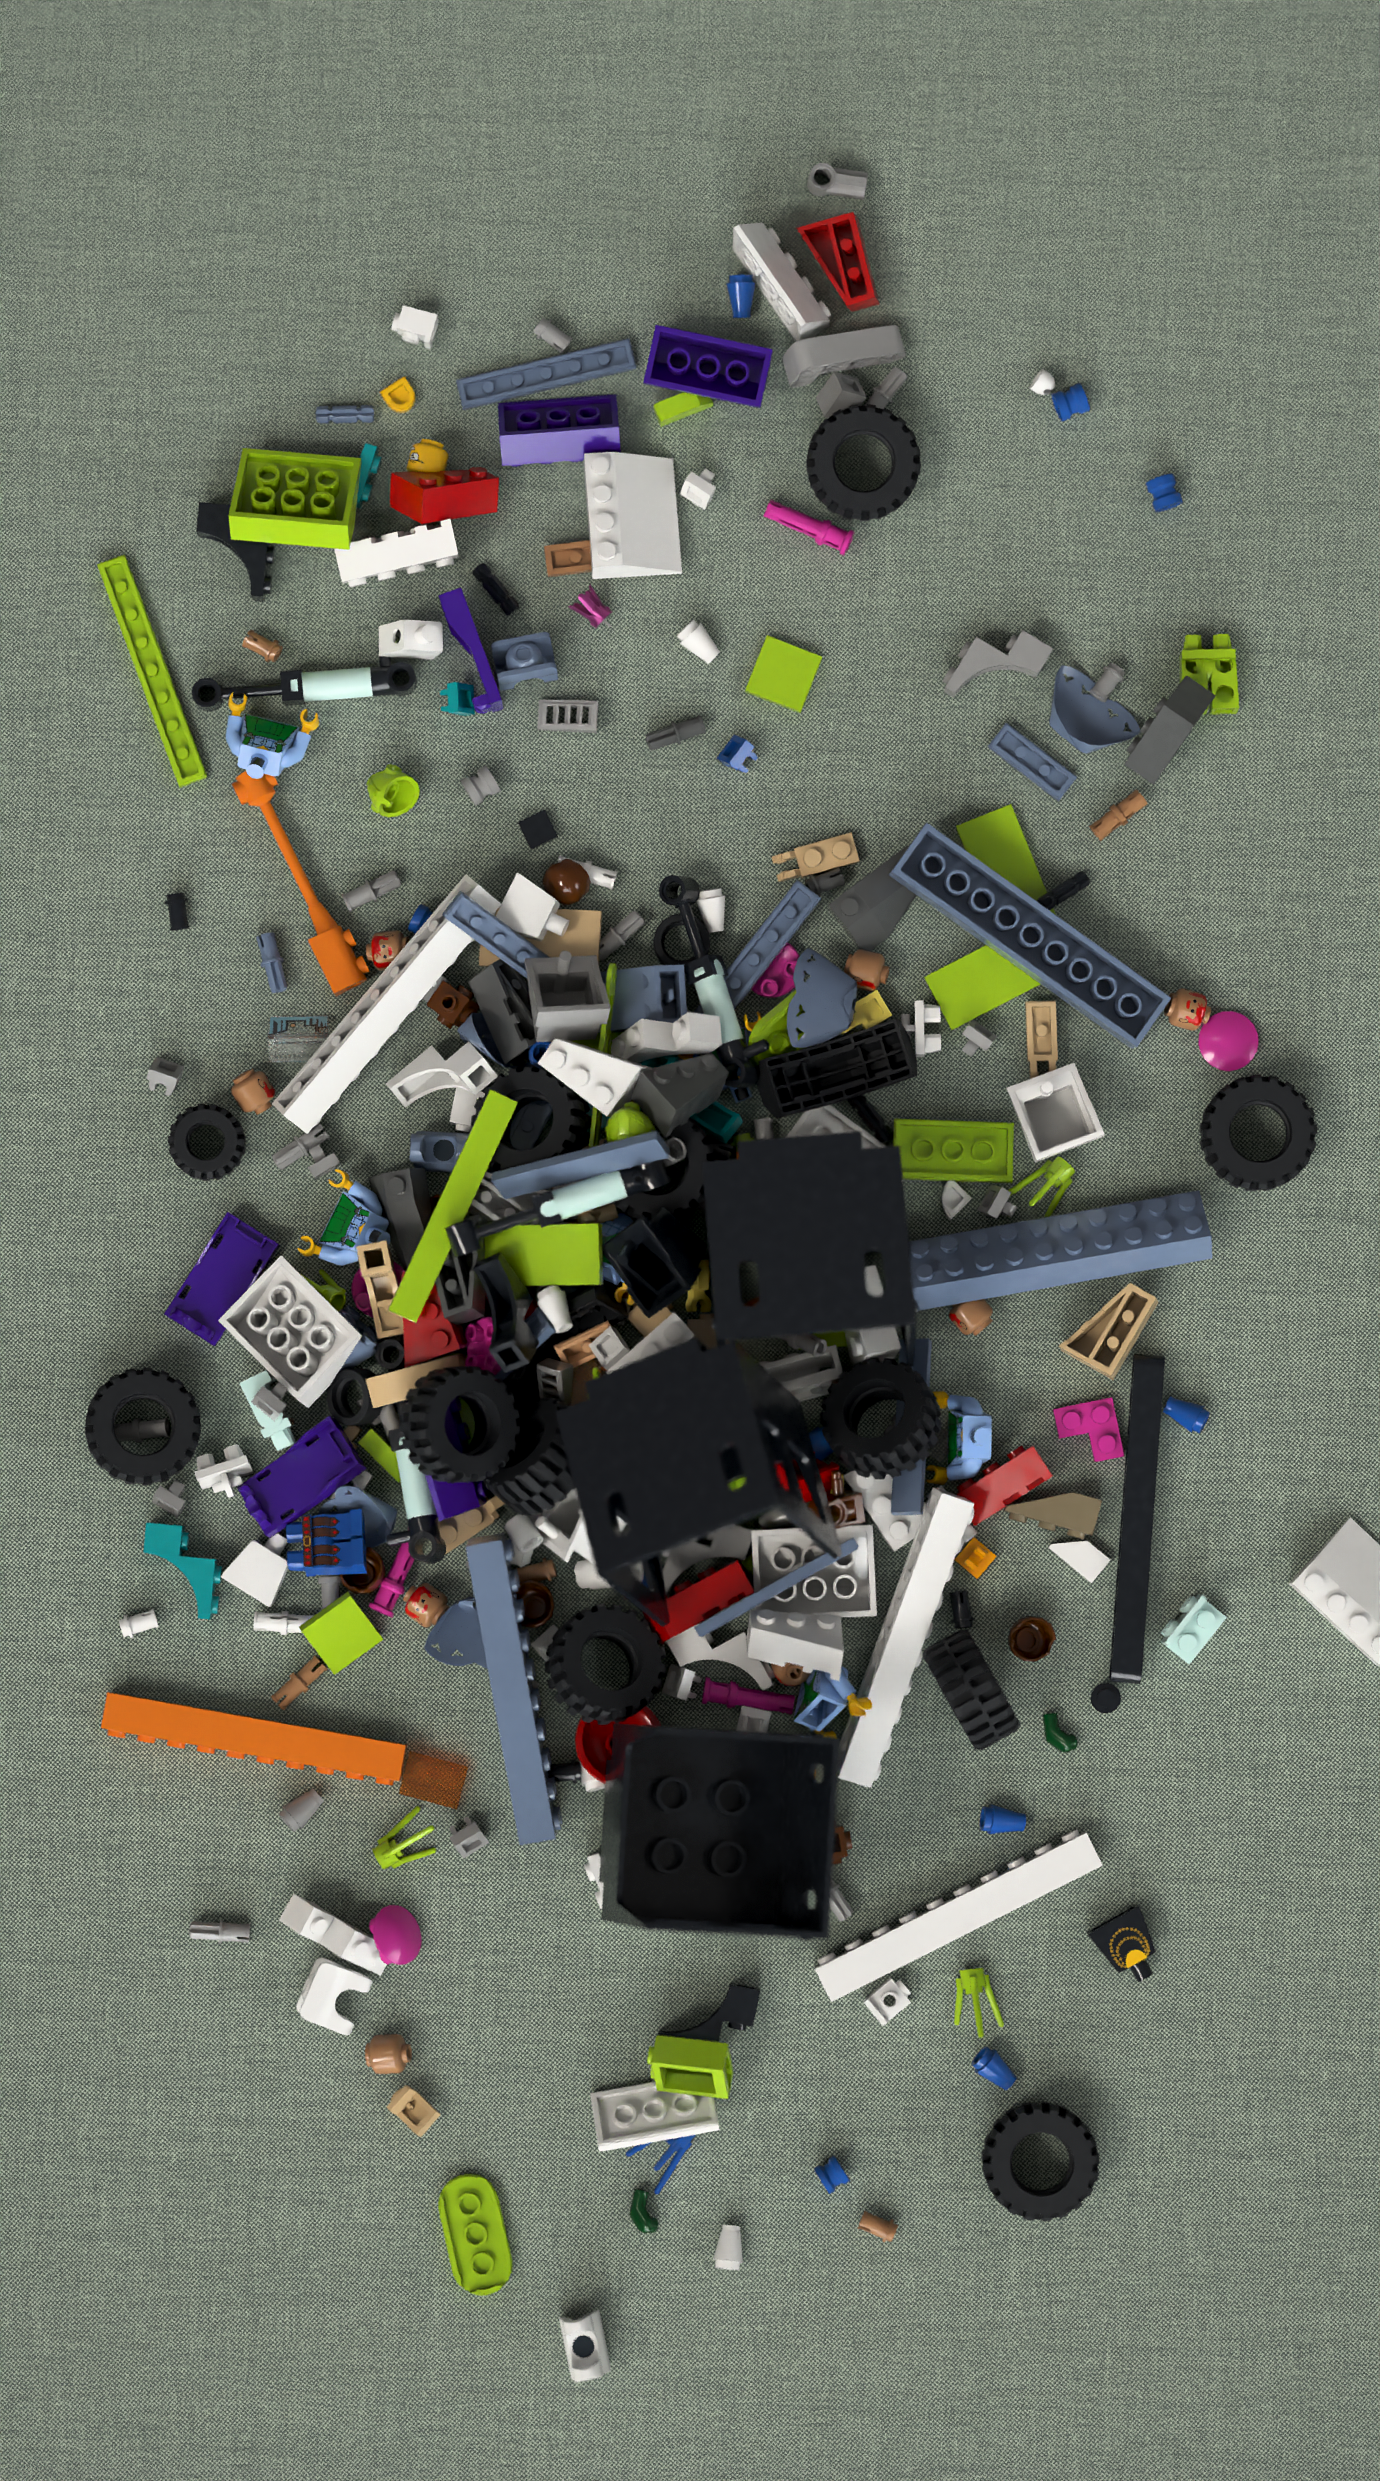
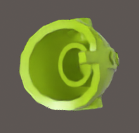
(392, 791)
(628, 1123)

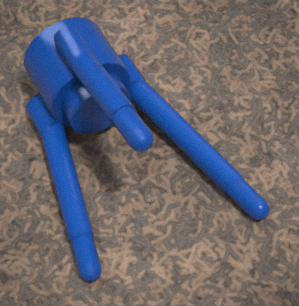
(679, 2145)

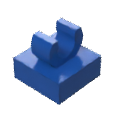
(736, 752)

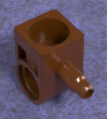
(844, 1505)

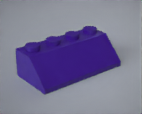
(708, 366)
(557, 429)
(456, 1498)

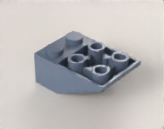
(648, 994)

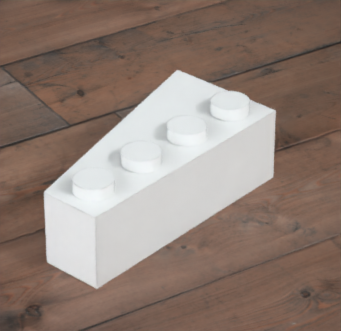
(397, 552)

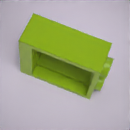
(691, 2066)

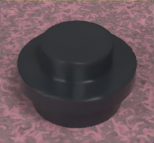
(1105, 1698)

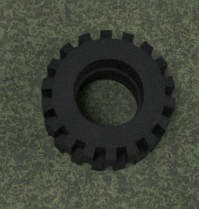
(188, 1123)

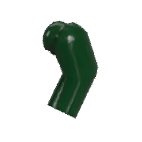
(1057, 1737)
(639, 2215)

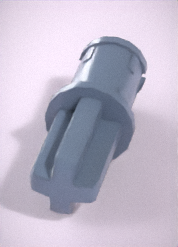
(272, 962)

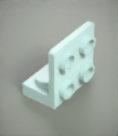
(1193, 1628)

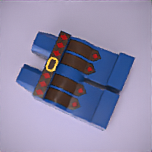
(330, 1544)

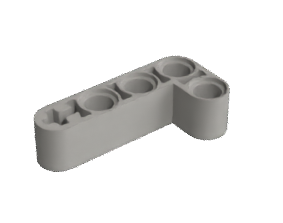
(841, 352)

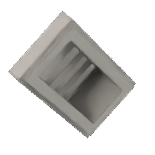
(591, 705)
(564, 1377)

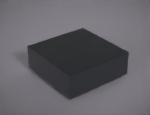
(537, 830)

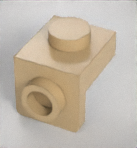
(413, 2110)

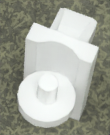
(923, 1014)
(225, 1474)

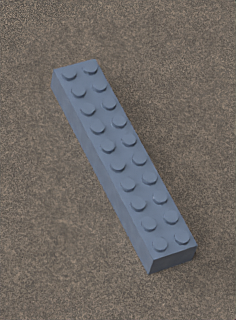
(1029, 936)
(1059, 1250)
(512, 1688)

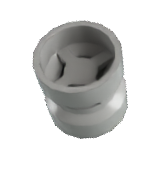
(480, 786)

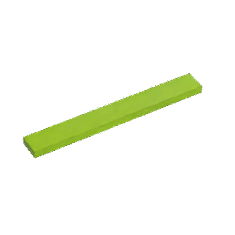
(152, 671)
(452, 1205)

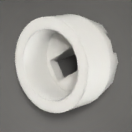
(1043, 383)

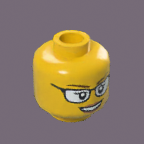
(427, 457)

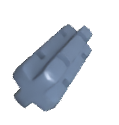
(345, 414)

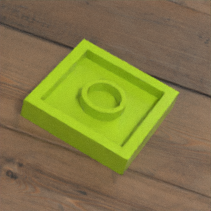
(783, 674)
(341, 1633)

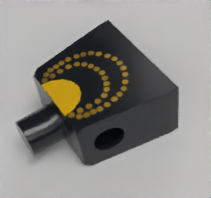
(1125, 1942)

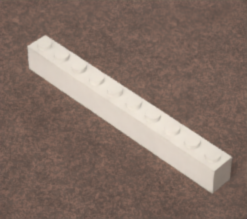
(378, 1013)
(904, 1634)
(957, 1916)

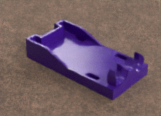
(465, 632)
(221, 1278)
(302, 1477)

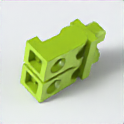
(1214, 667)

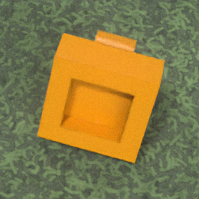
(975, 1558)

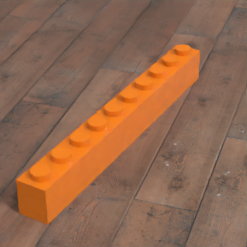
(254, 1737)

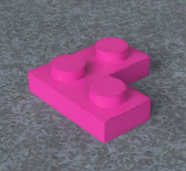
(1097, 1420)

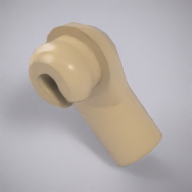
(598, 1215)

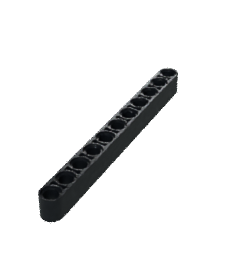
(1137, 1518)

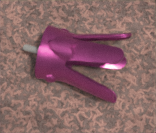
(594, 610)

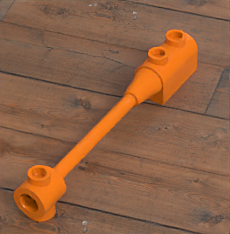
(332, 944)

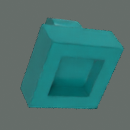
(459, 699)

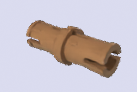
(1118, 815)
(299, 1682)

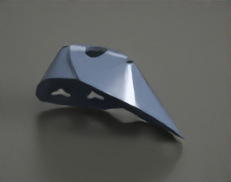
(1084, 718)
(825, 997)
(472, 1032)
(375, 1511)
(461, 1631)

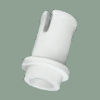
(138, 1623)

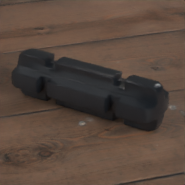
(495, 589)
(1064, 890)
(871, 1118)

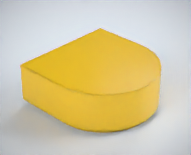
(399, 396)

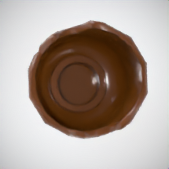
(566, 882)
(366, 1582)
(537, 1603)
(1031, 1638)

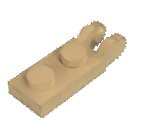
(819, 857)
(1041, 1035)

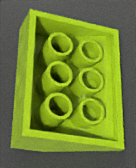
(295, 498)

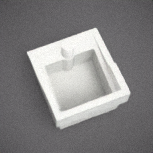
(1055, 1112)
(565, 1530)

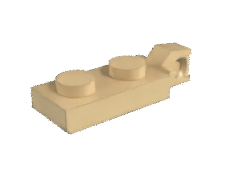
(467, 1524)

